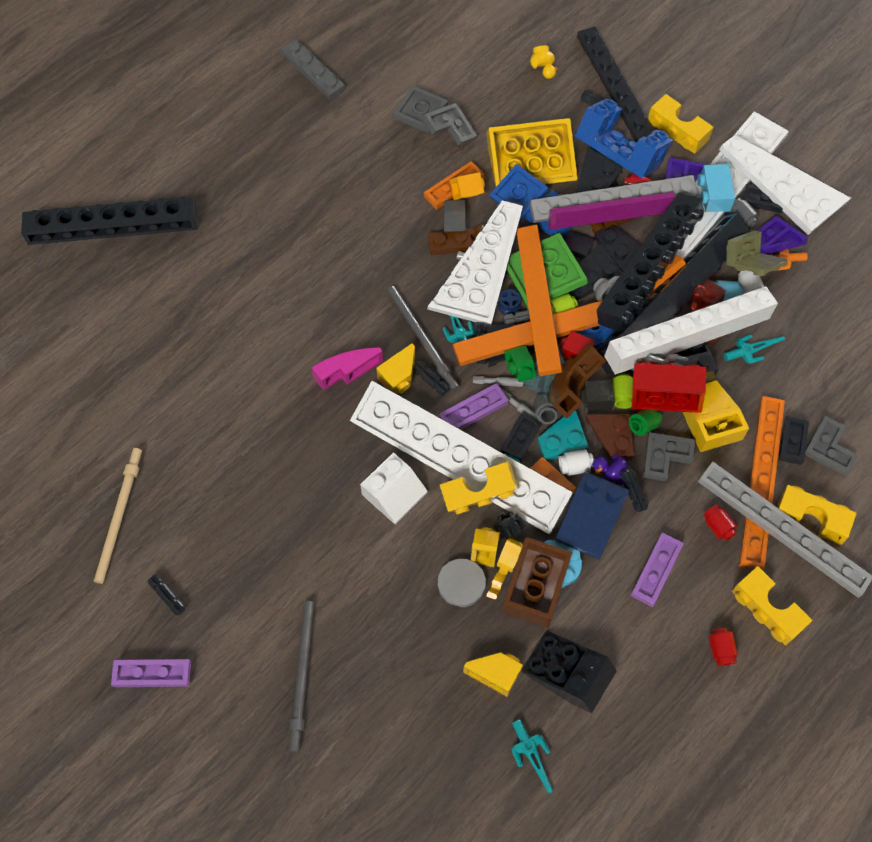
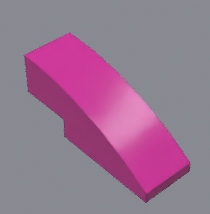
(346, 366)

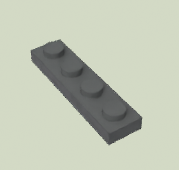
(313, 69)

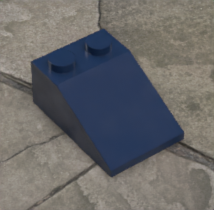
(592, 515)

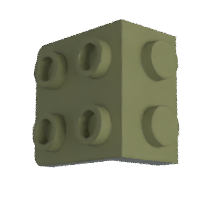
(745, 255)

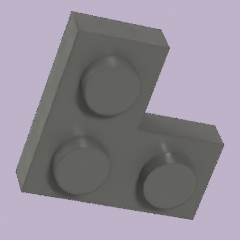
(450, 119)
(662, 450)
(825, 450)

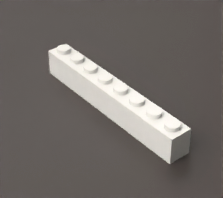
(691, 329)

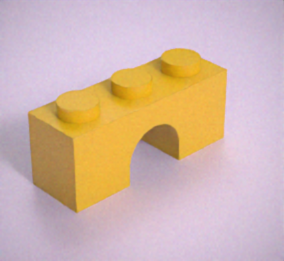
(690, 134)
(499, 483)
(834, 519)
(783, 623)

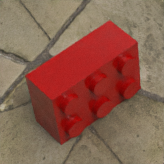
(668, 387)

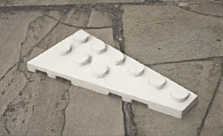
(799, 194)
(478, 277)

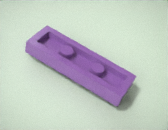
(475, 407)
(657, 569)
(151, 673)

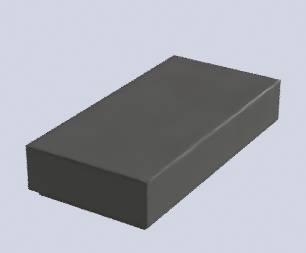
(454, 215)

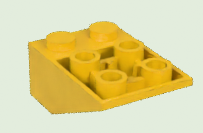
(719, 421)

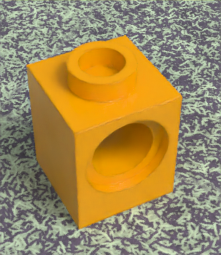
(467, 186)

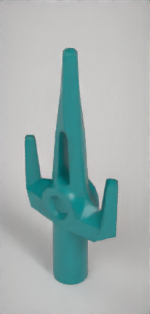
(460, 333)
(746, 350)
(528, 746)

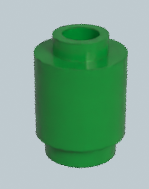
(645, 421)

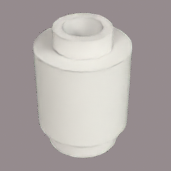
(749, 281)
(575, 462)

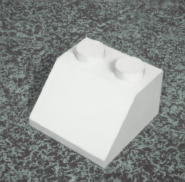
(393, 488)

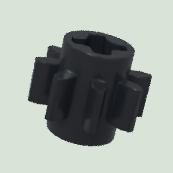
(509, 525)

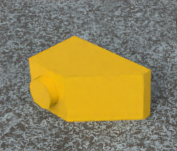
(398, 370)
(485, 546)
(495, 671)

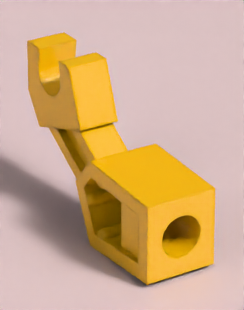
(507, 563)

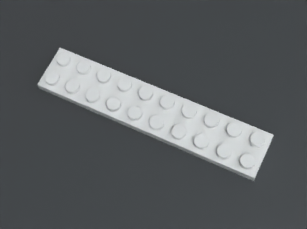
(760, 133)
(457, 454)

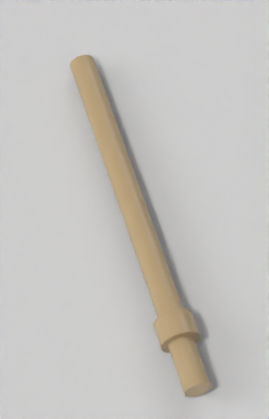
(131, 471)

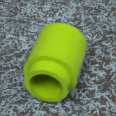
(563, 303)
(623, 391)

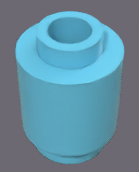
(732, 288)

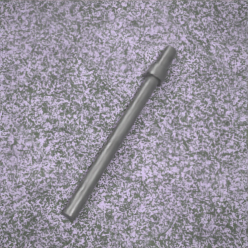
(443, 369)
(296, 724)

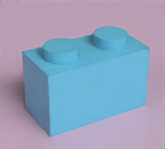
(716, 188)

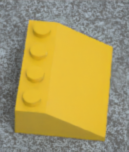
(538, 147)

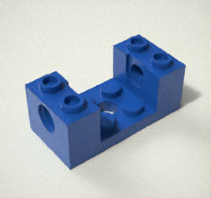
(639, 157)

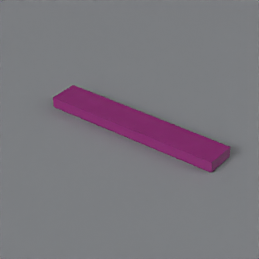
(609, 210)

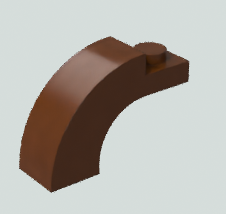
(566, 386)

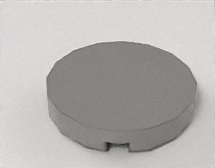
(461, 582)

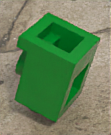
(520, 363)

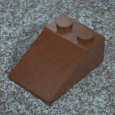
(536, 582)

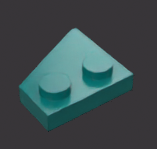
(562, 438)

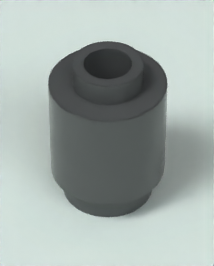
(746, 212)
(544, 410)

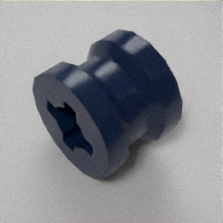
(513, 298)

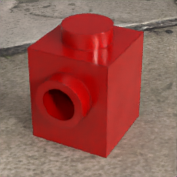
(574, 345)

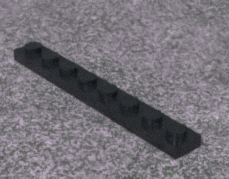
(615, 83)

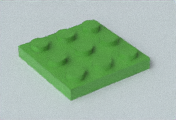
(560, 266)

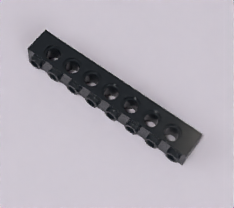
(109, 220)
(650, 262)

